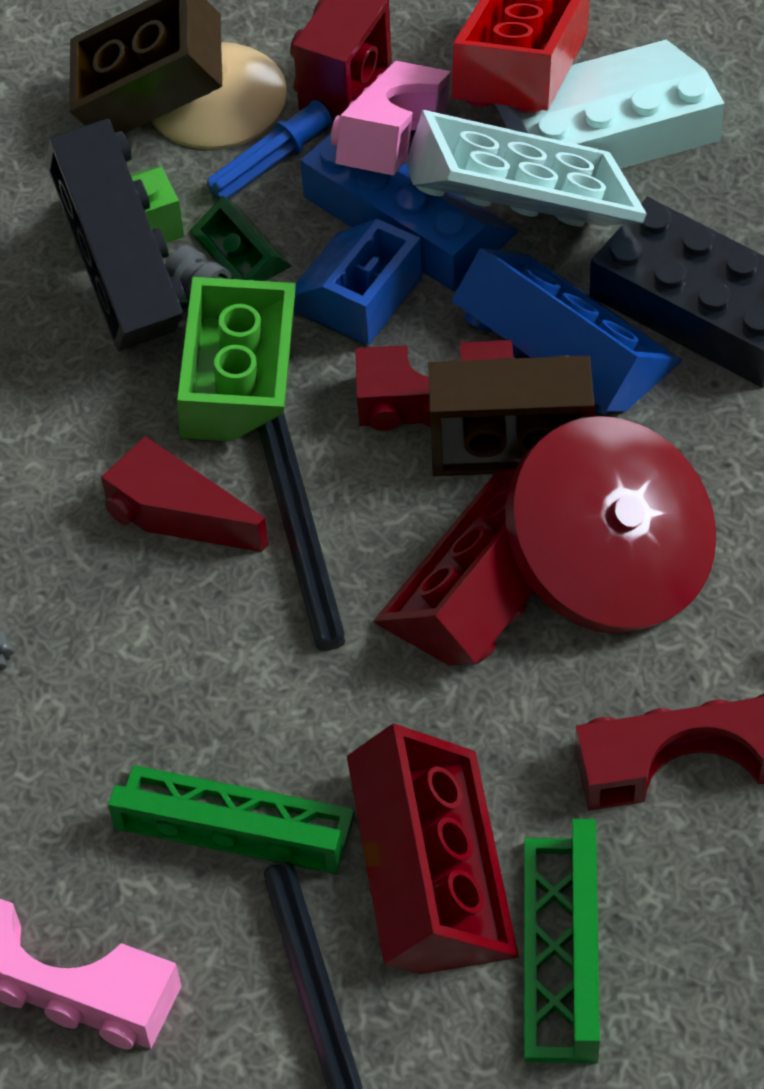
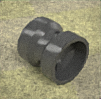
(189, 263)

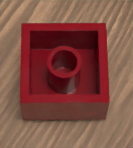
(341, 52)

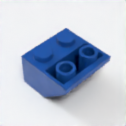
(360, 279)

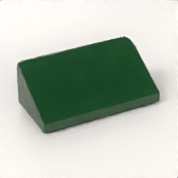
(238, 243)

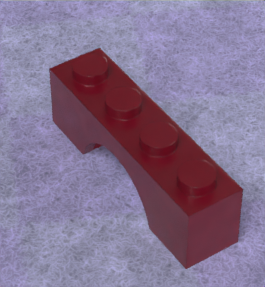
(624, 754)

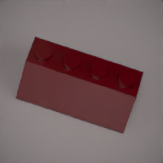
(463, 586)
(429, 853)

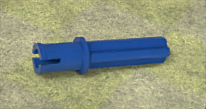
(270, 150)

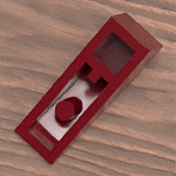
(177, 501)

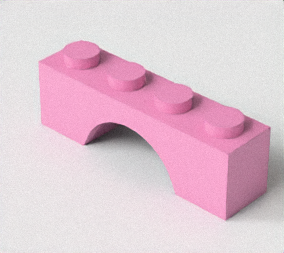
(378, 124)
(119, 995)

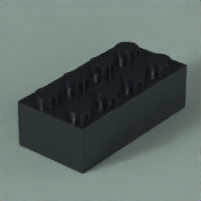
(114, 233)
(687, 287)

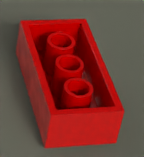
(517, 52)

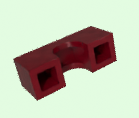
(397, 394)

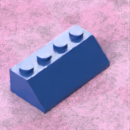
(447, 224)
(555, 318)

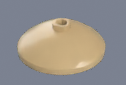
(236, 113)

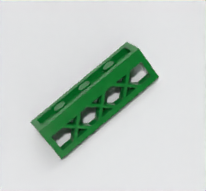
(228, 827)
(584, 938)

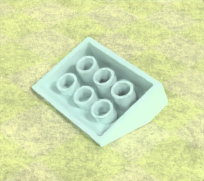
(631, 105)
(520, 172)

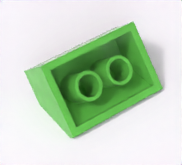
(234, 357)

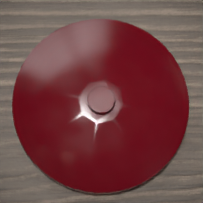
(610, 525)

